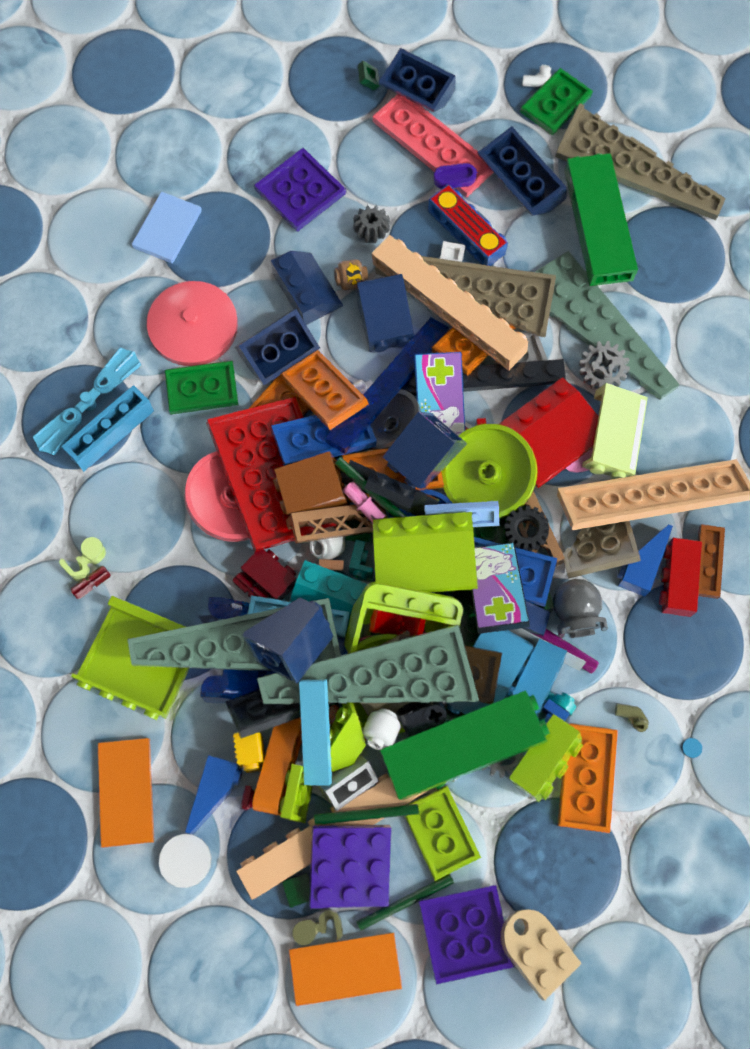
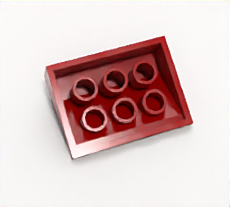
(557, 428)

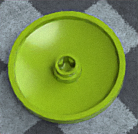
(492, 467)

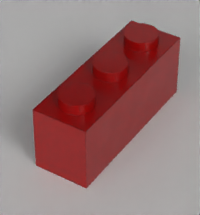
(681, 577)

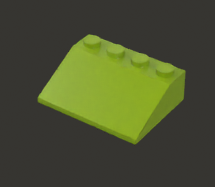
(426, 552)

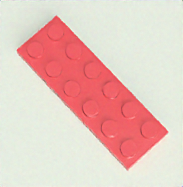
(429, 139)

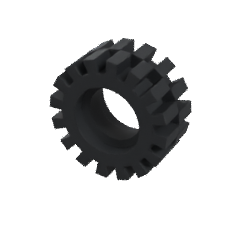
(534, 516)

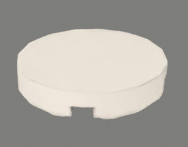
(185, 860)

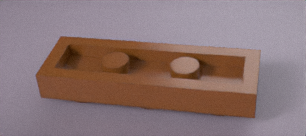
(711, 560)

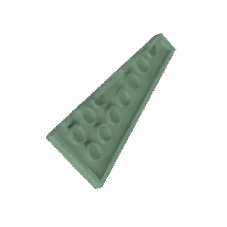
(595, 319)
(213, 644)
(406, 670)

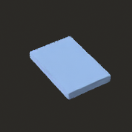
(166, 227)

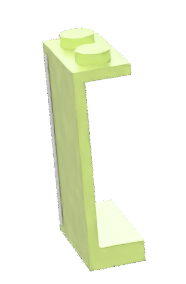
(617, 432)

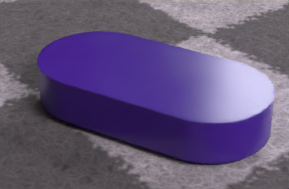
(455, 175)

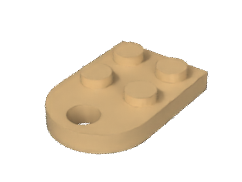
(538, 952)

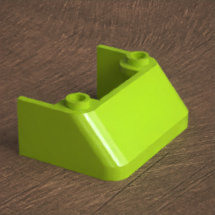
(437, 609)

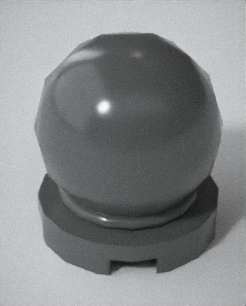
(579, 608)

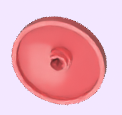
(192, 323)
(212, 501)

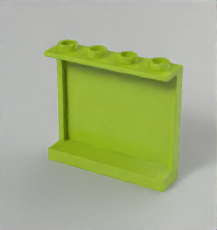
(110, 666)

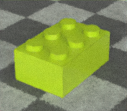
(548, 760)

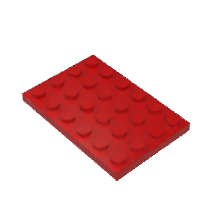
(249, 461)

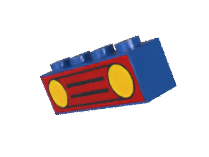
(467, 226)

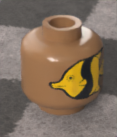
(349, 274)

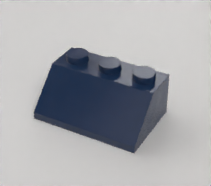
(419, 80)
(305, 285)
(277, 347)

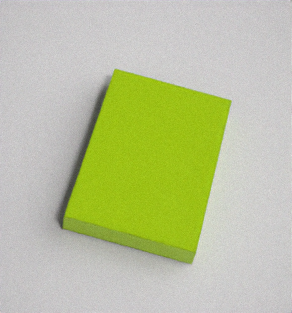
(442, 834)

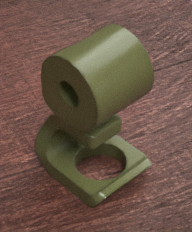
(306, 930)

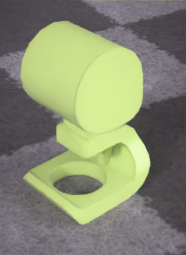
(92, 552)

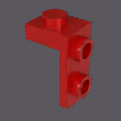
(393, 623)

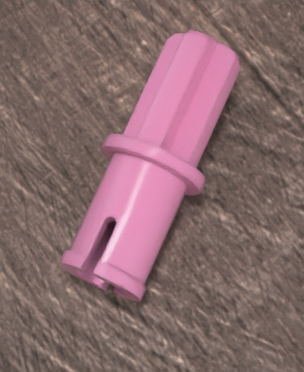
(363, 502)

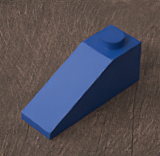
(640, 576)
(215, 786)

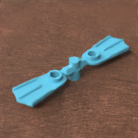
(58, 430)

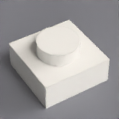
(452, 251)

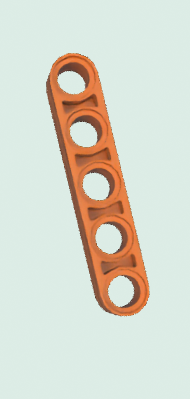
(280, 756)

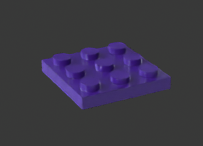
(300, 189)
(350, 866)
(465, 934)

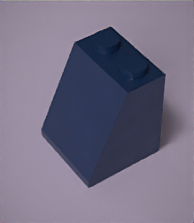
(385, 313)
(423, 450)
(290, 639)

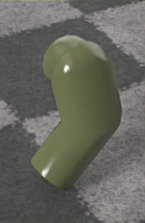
(634, 714)

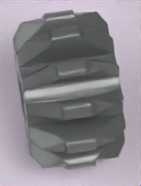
(371, 224)

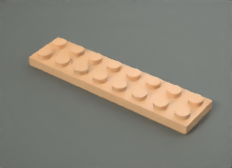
(654, 494)

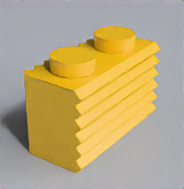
(249, 752)

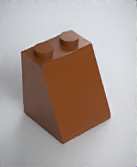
(310, 485)

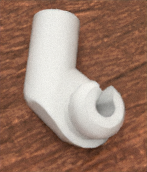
(539, 79)

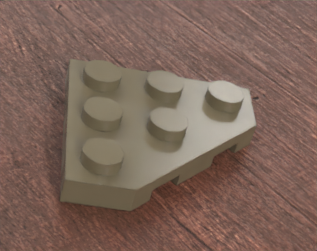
(601, 549)

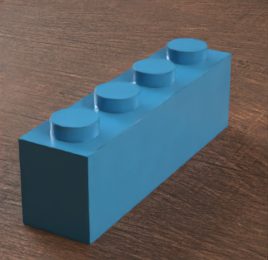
(108, 428)
(540, 672)

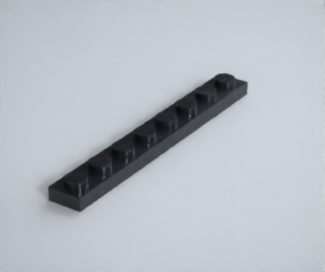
(498, 377)

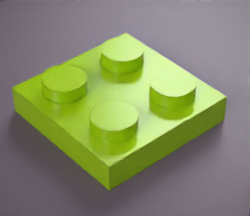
(297, 798)

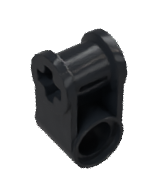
(421, 716)

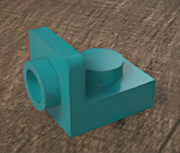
(359, 557)

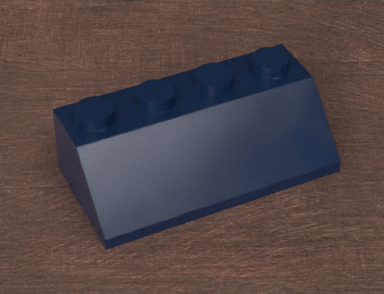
(524, 173)

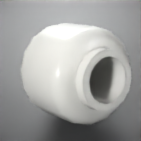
(327, 548)
(381, 729)

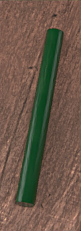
(361, 482)
(366, 814)
(405, 902)

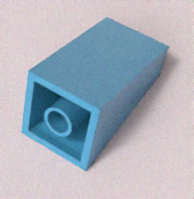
(514, 653)

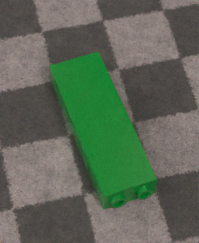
(600, 219)
(465, 745)

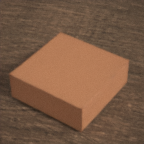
(334, 565)

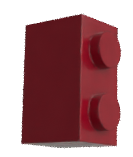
(270, 574)

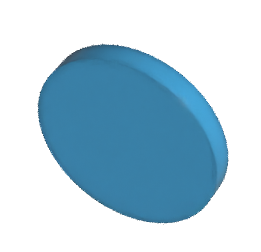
(692, 748)

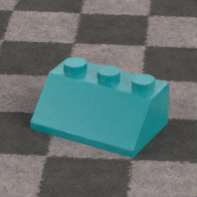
(321, 583)

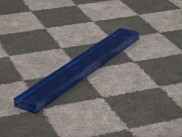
(386, 386)

